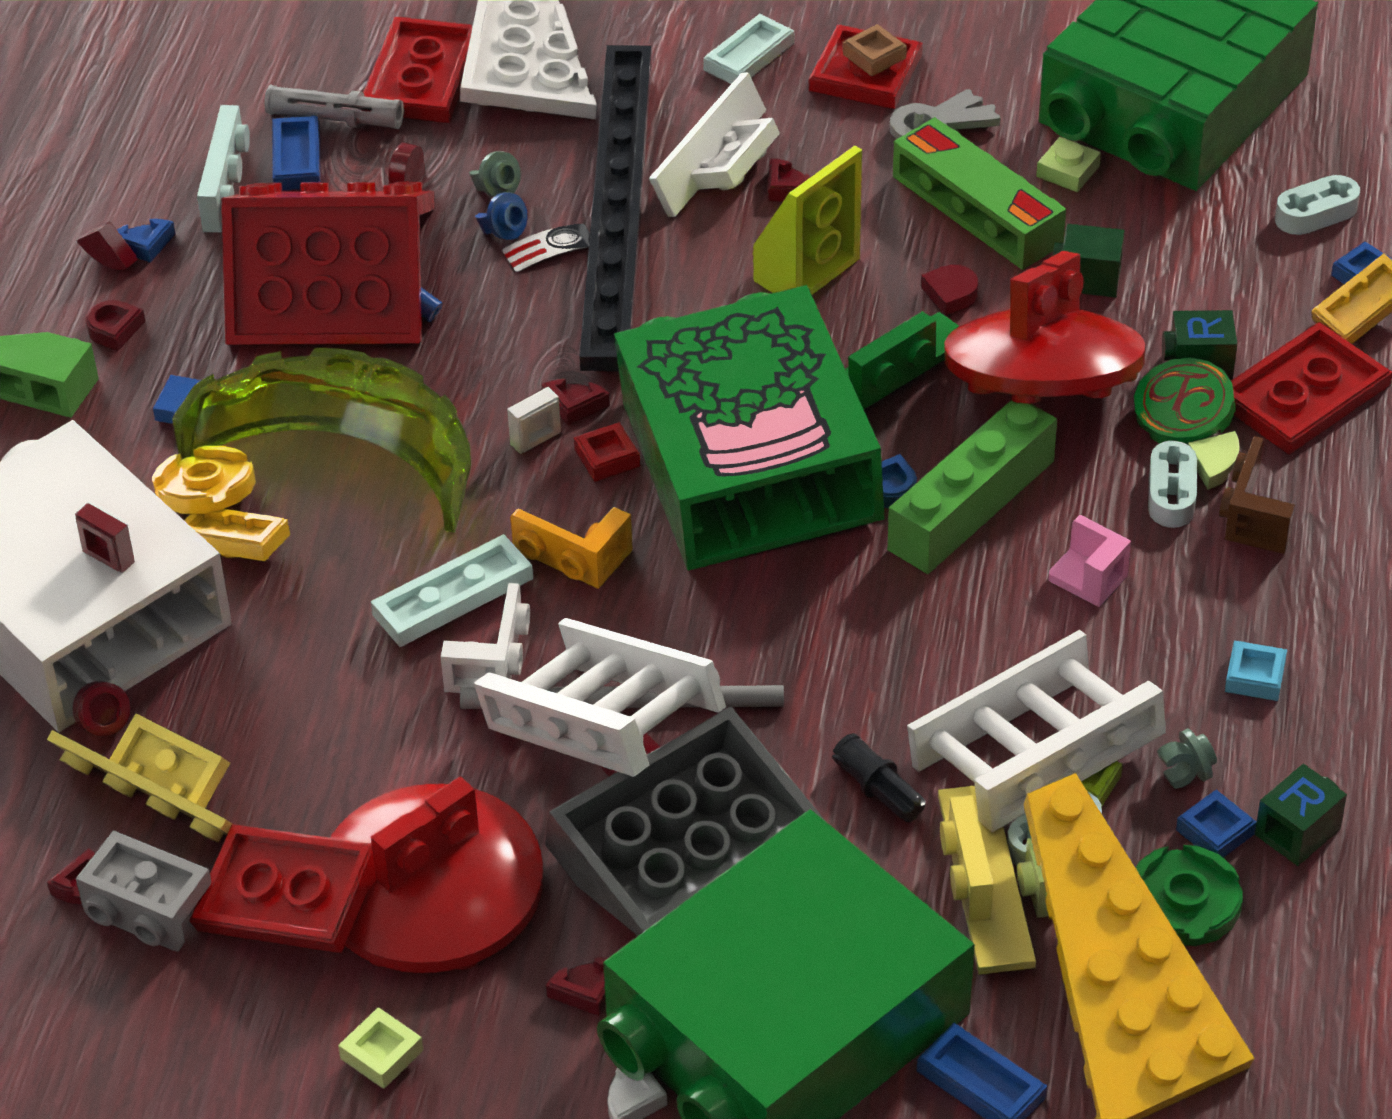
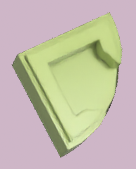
(1216, 457)

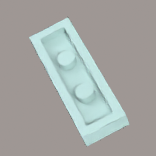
(222, 166)
(451, 590)

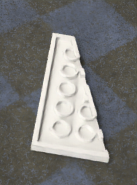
(525, 60)

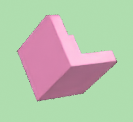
(1093, 563)

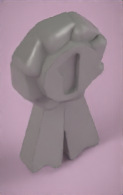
(958, 112)

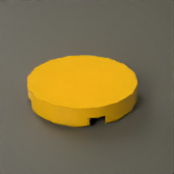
(206, 481)

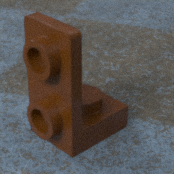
(1251, 517)

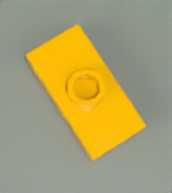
(1359, 302)
(241, 533)

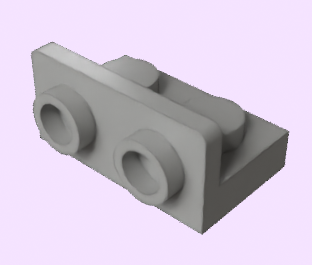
(141, 890)

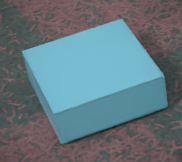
(1256, 670)

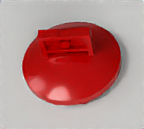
(1045, 341)
(449, 877)

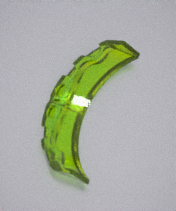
(340, 395)

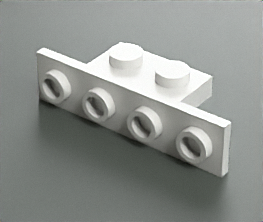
(717, 148)

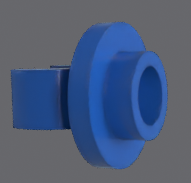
(504, 217)

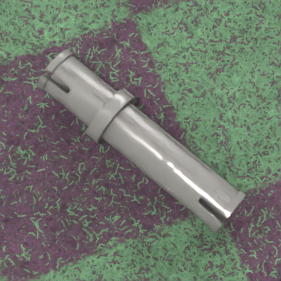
(383, 113)

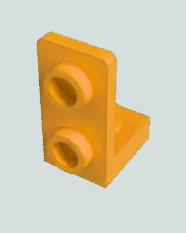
(579, 558)

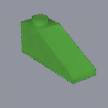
(46, 371)

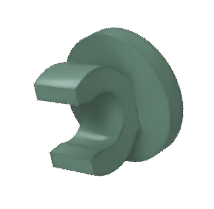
(497, 174)
(1193, 757)

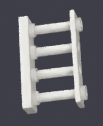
(599, 730)
(1078, 747)

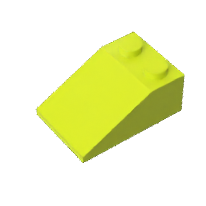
(813, 230)

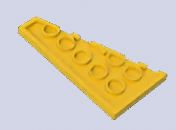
(1130, 984)

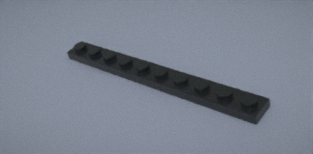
(616, 205)

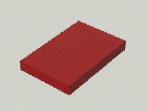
(422, 67)
(1306, 387)
(286, 888)

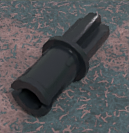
(878, 777)

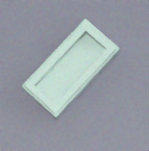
(749, 49)

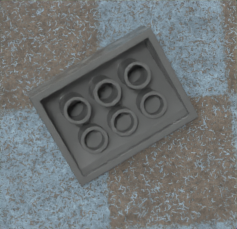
(676, 824)

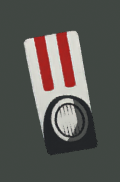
(546, 244)

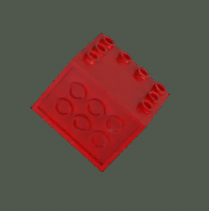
(323, 264)

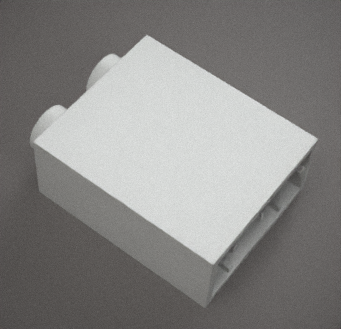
(74, 616)

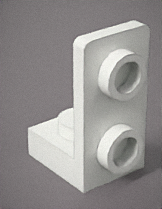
(469, 661)

